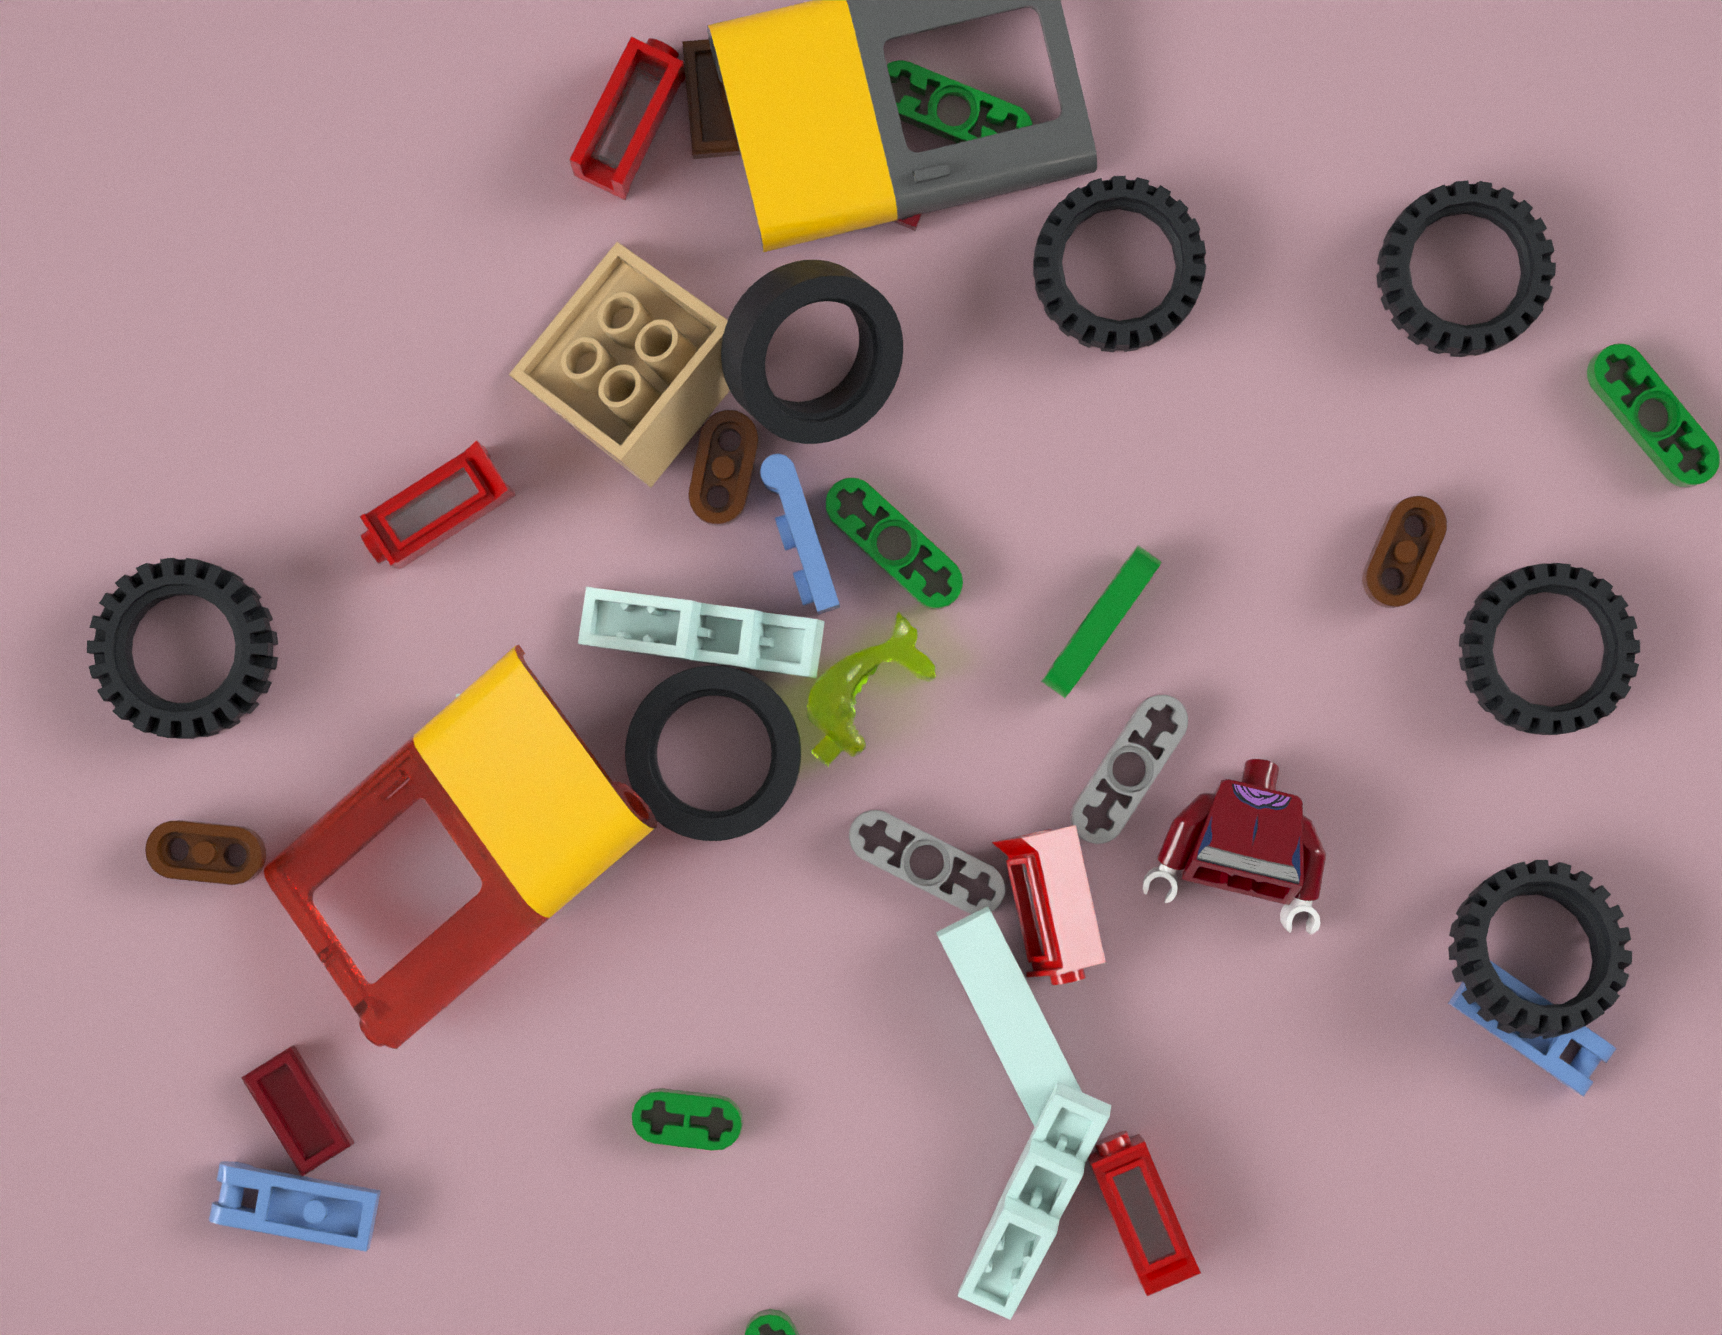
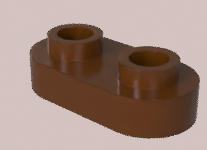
(723, 468)
(1403, 553)
(207, 852)

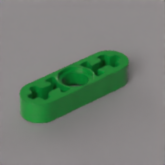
(921, 77)
(1678, 416)
(853, 524)
(1101, 621)

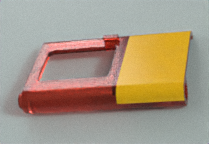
(519, 805)

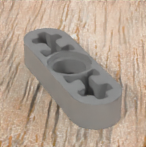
(1163, 740)
(959, 894)

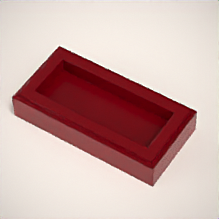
(297, 1110)

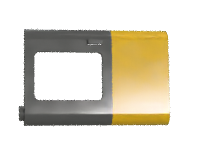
(826, 129)

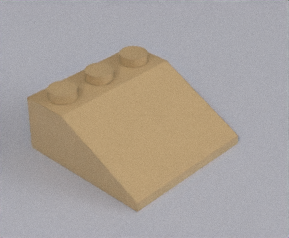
(630, 363)

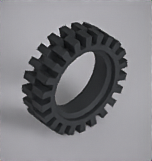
(114, 645)

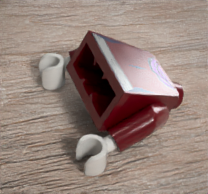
(1248, 844)

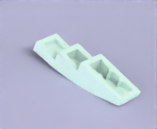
(701, 632)
(1007, 1009)
(1034, 1200)

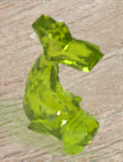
(834, 692)

